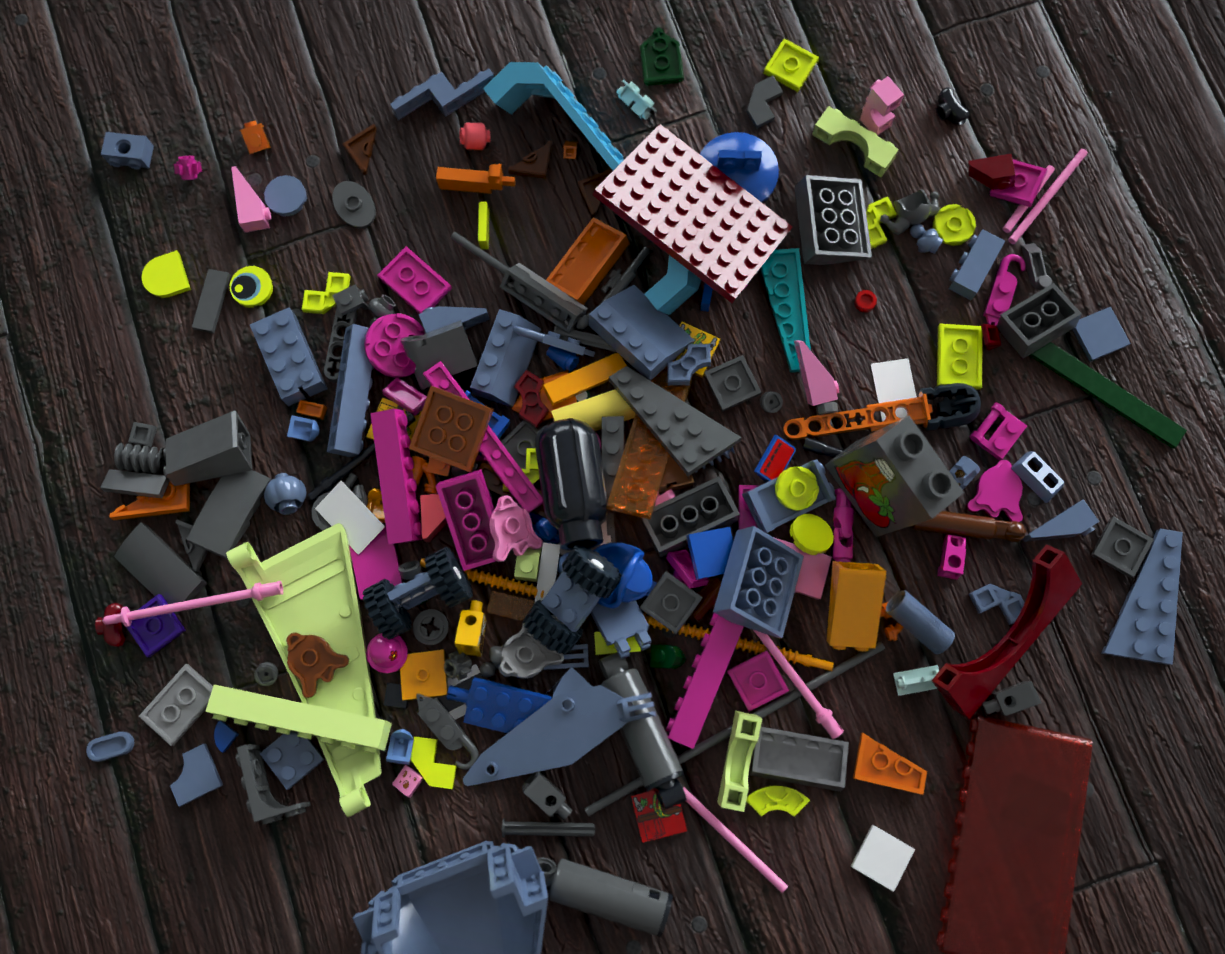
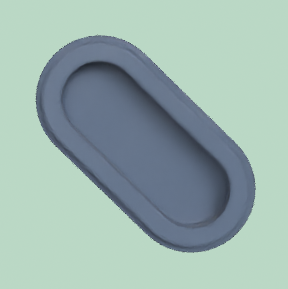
(110, 746)

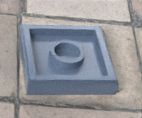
(1100, 334)

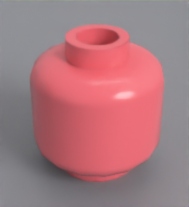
(474, 136)

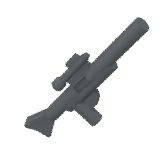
(620, 282)

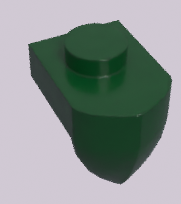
(667, 657)

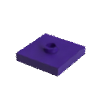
(155, 631)

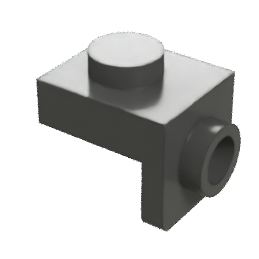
(351, 300)

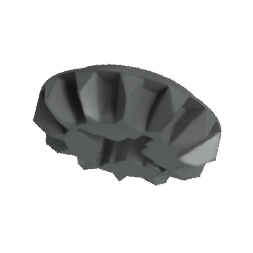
(426, 617)

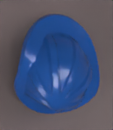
(635, 572)

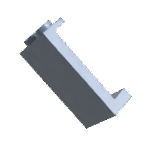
(770, 513)

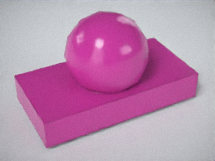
(684, 570)

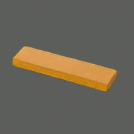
(583, 379)

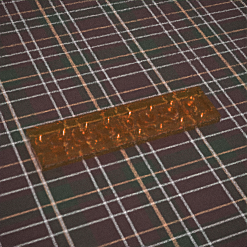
(642, 463)

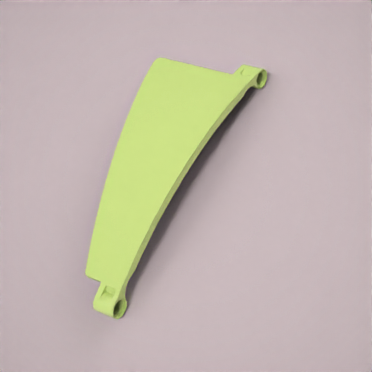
(321, 602)

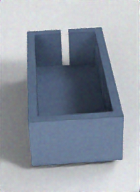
(288, 356)

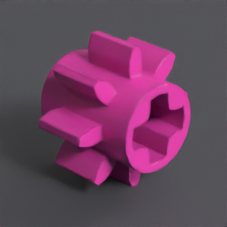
(187, 167)

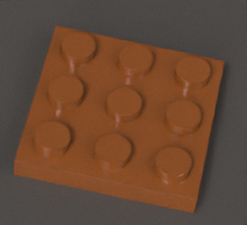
(451, 428)

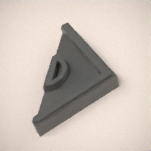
(194, 552)

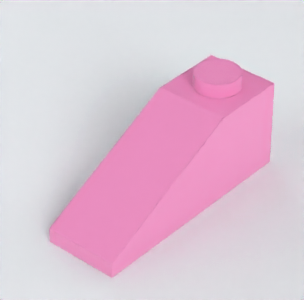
(250, 208)
(816, 379)

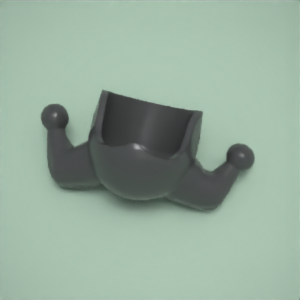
(912, 211)

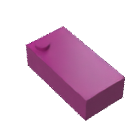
(468, 515)

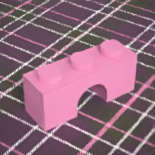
(880, 102)

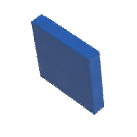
(710, 551)

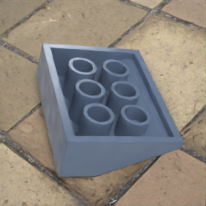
(639, 331)
(759, 582)

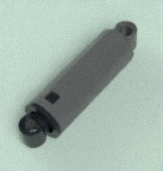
(645, 737)

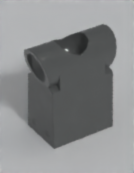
(444, 344)

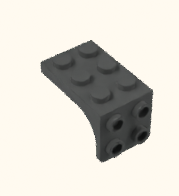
(255, 781)

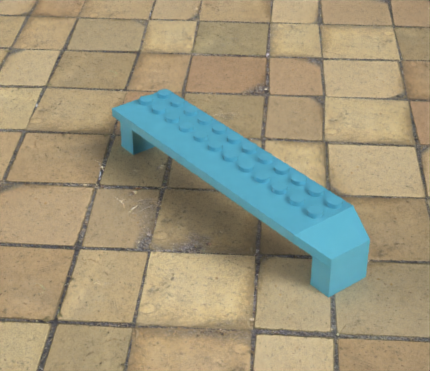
(520, 81)

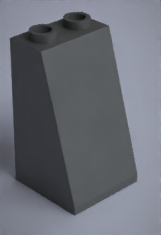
(208, 451)

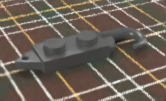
(446, 728)

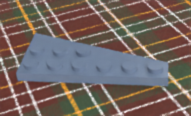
(1150, 609)

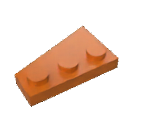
(884, 767)

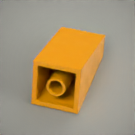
(855, 605)

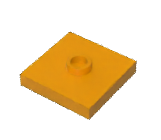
(424, 675)

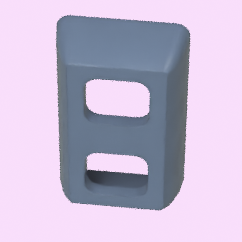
(1035, 479)

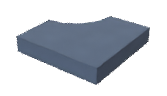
(197, 777)

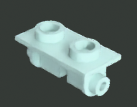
(643, 104)
(915, 680)

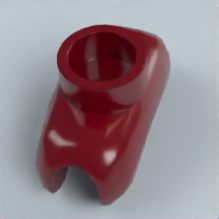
(113, 632)

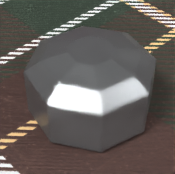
(826, 408)

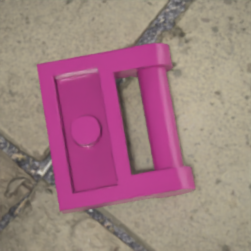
(1004, 435)

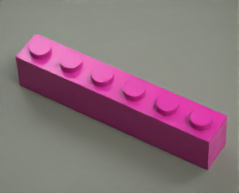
(396, 476)
(704, 682)

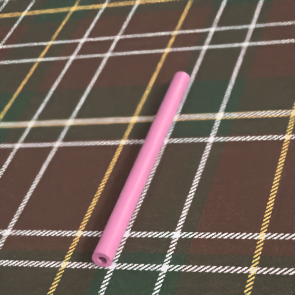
(1047, 196)
(735, 842)

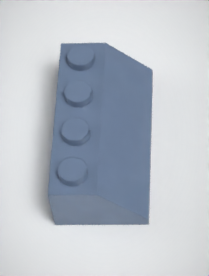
(504, 359)

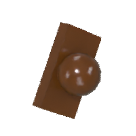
(709, 595)

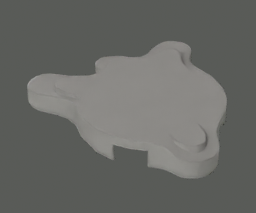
(526, 656)

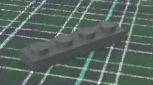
(612, 448)

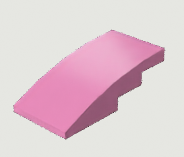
(812, 572)

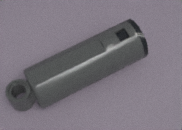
(606, 895)

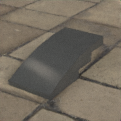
(228, 512)

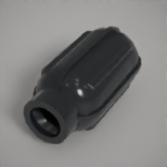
(572, 482)

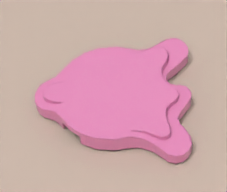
(512, 529)

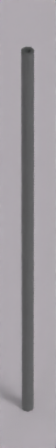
(724, 734)

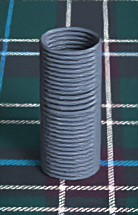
(917, 619)

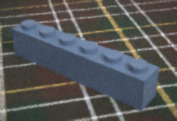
(351, 395)

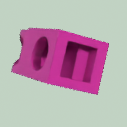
(952, 557)

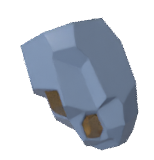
(964, 471)

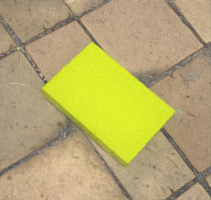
(959, 355)

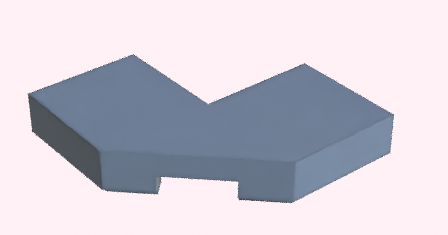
(992, 595)

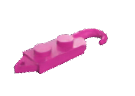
(1002, 290)

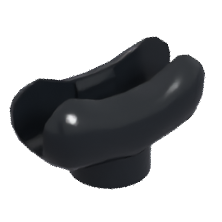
(950, 108)

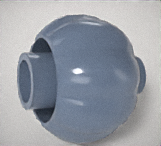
(285, 494)

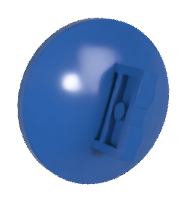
(745, 161)

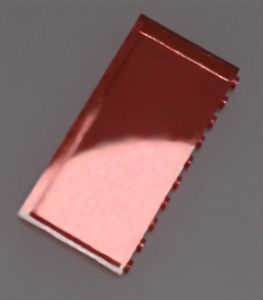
(1015, 840)

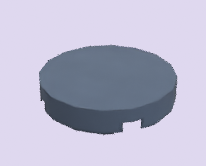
(285, 195)

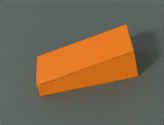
(311, 409)

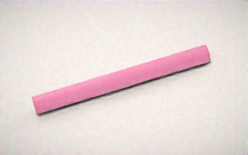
(1021, 208)

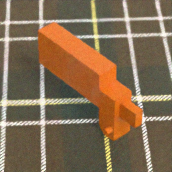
(473, 180)

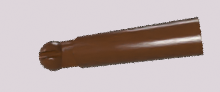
(973, 526)

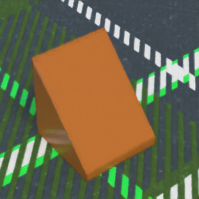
(570, 150)

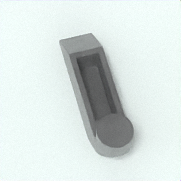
(1035, 266)

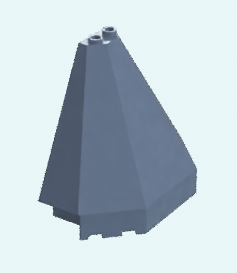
(461, 904)

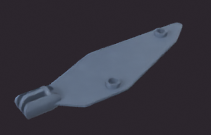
(557, 734)

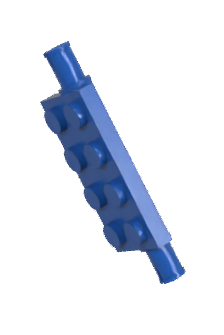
(496, 704)

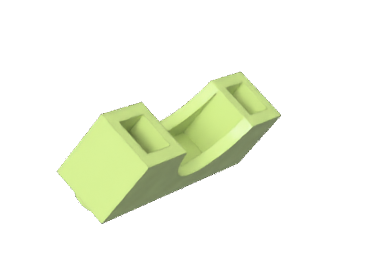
(836, 127)
(736, 769)

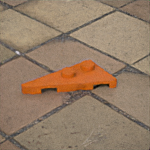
(174, 500)

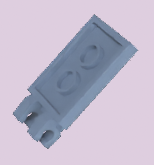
(620, 624)

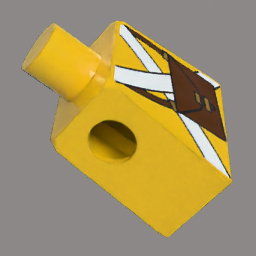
(471, 637)

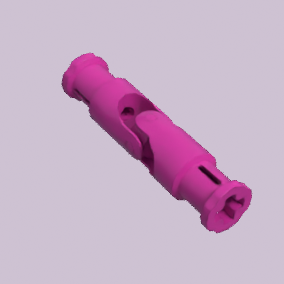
(843, 522)

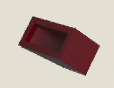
(994, 171)

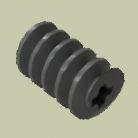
(139, 459)

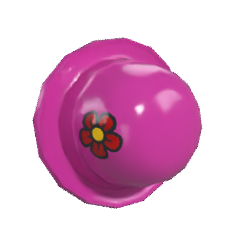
(385, 654)

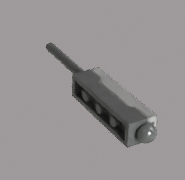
(534, 291)

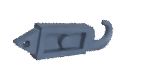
(554, 340)

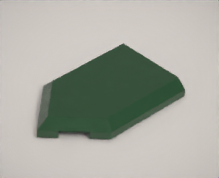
(661, 59)

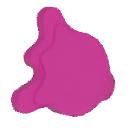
(998, 491)

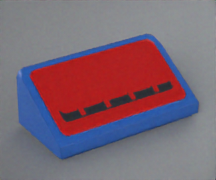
(775, 459)

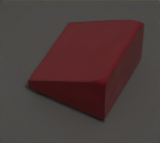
(991, 336)

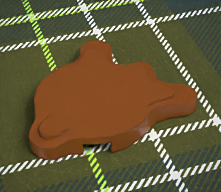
(312, 659)

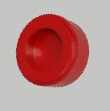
(865, 301)

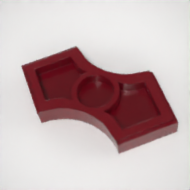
(532, 409)

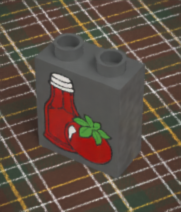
(894, 478)

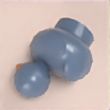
(928, 240)

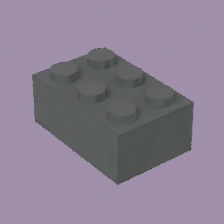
(1038, 320)

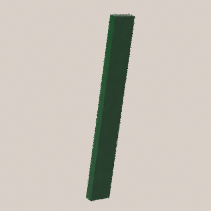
(1110, 394)

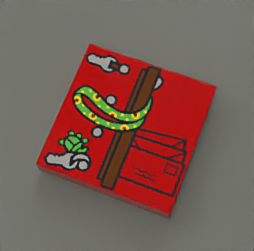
(655, 821)

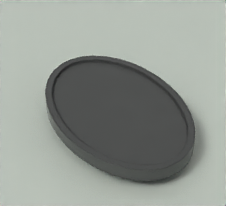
(354, 204)

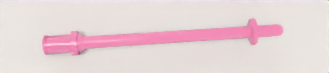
(258, 591)
(822, 714)

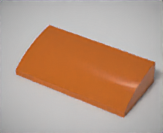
(588, 260)

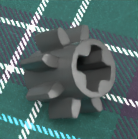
(457, 665)

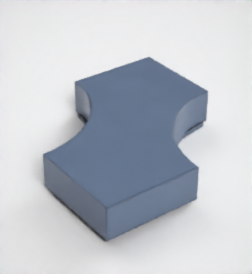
(682, 370)

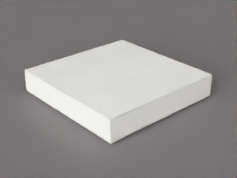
(882, 858)

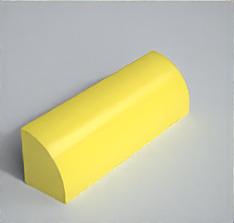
(594, 408)

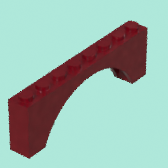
(1051, 587)

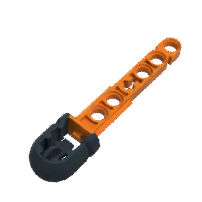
(966, 402)

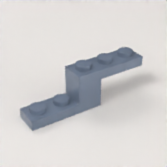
(442, 93)

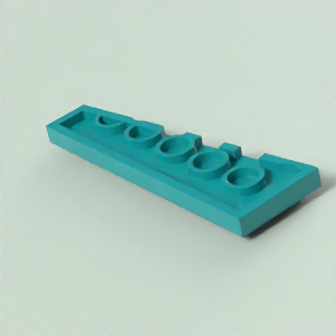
(786, 295)

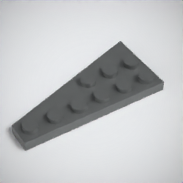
(681, 429)

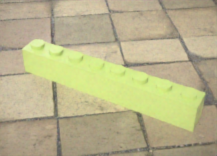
(298, 717)

